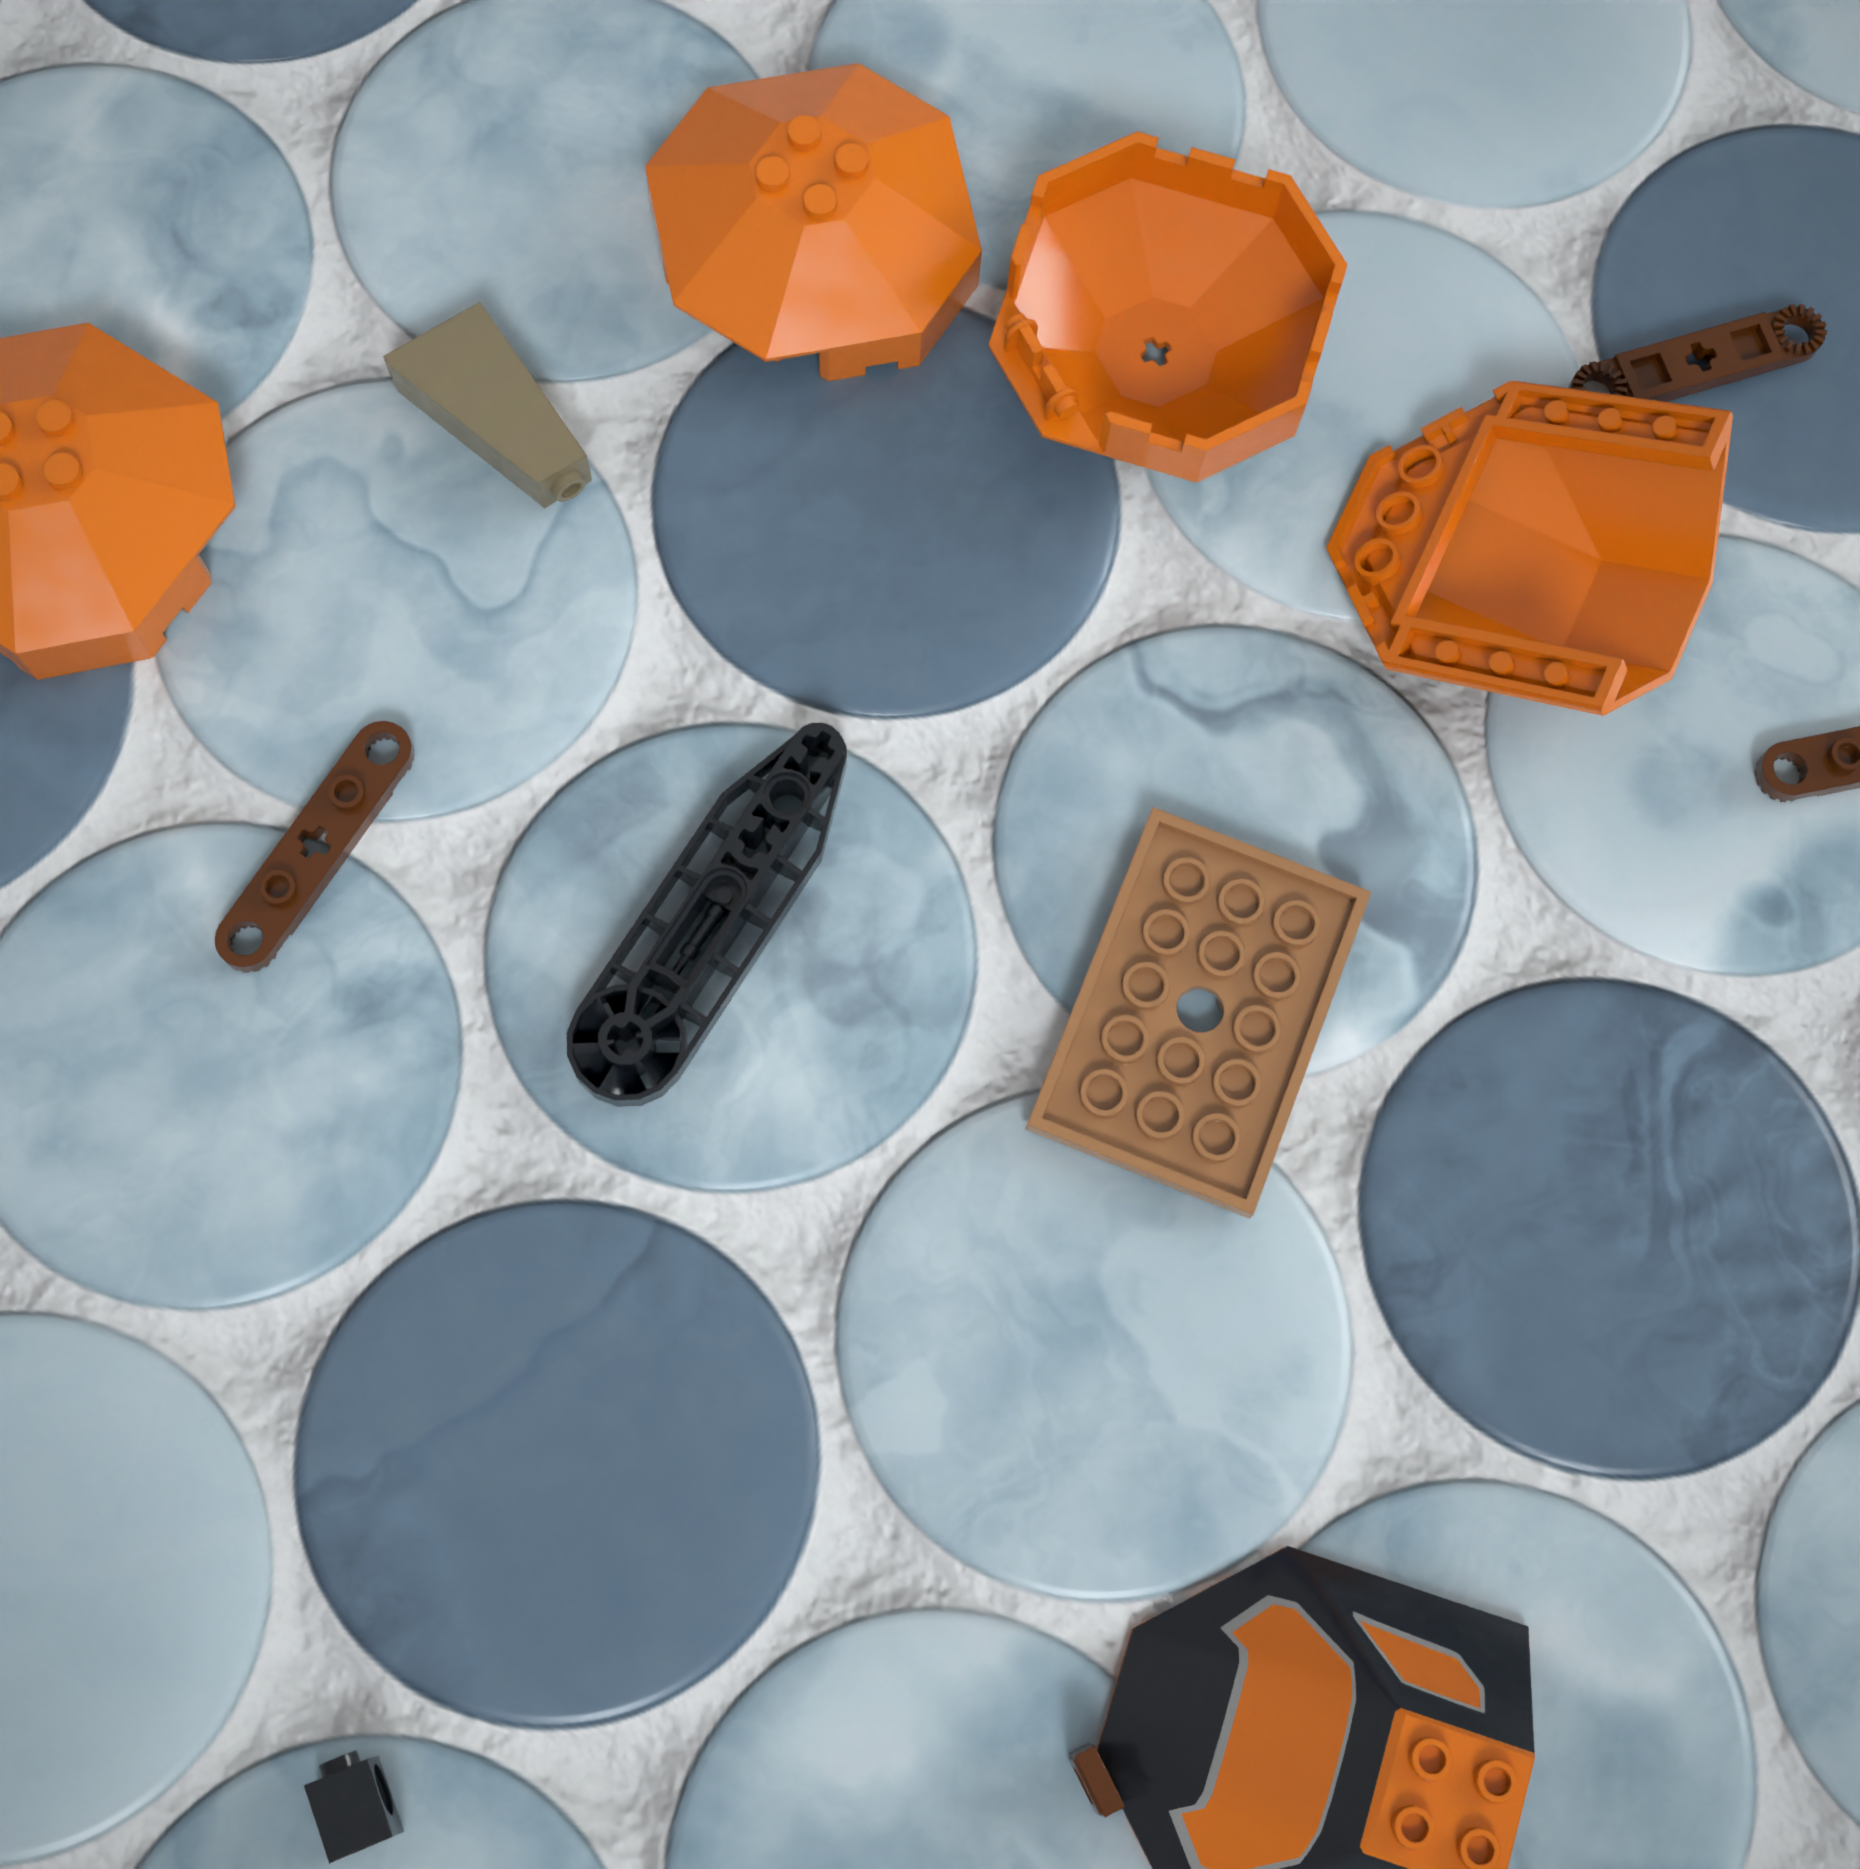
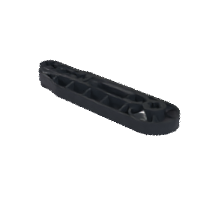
(732, 885)

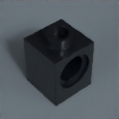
(352, 1805)

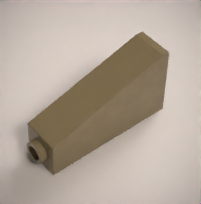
(489, 401)

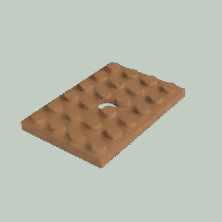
(1180, 1101)

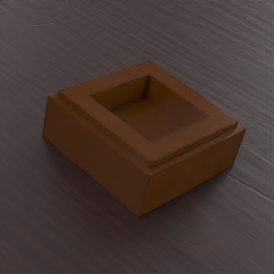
(1095, 1780)

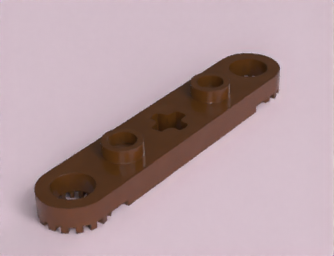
(1732, 352)
(1826, 763)
(290, 881)

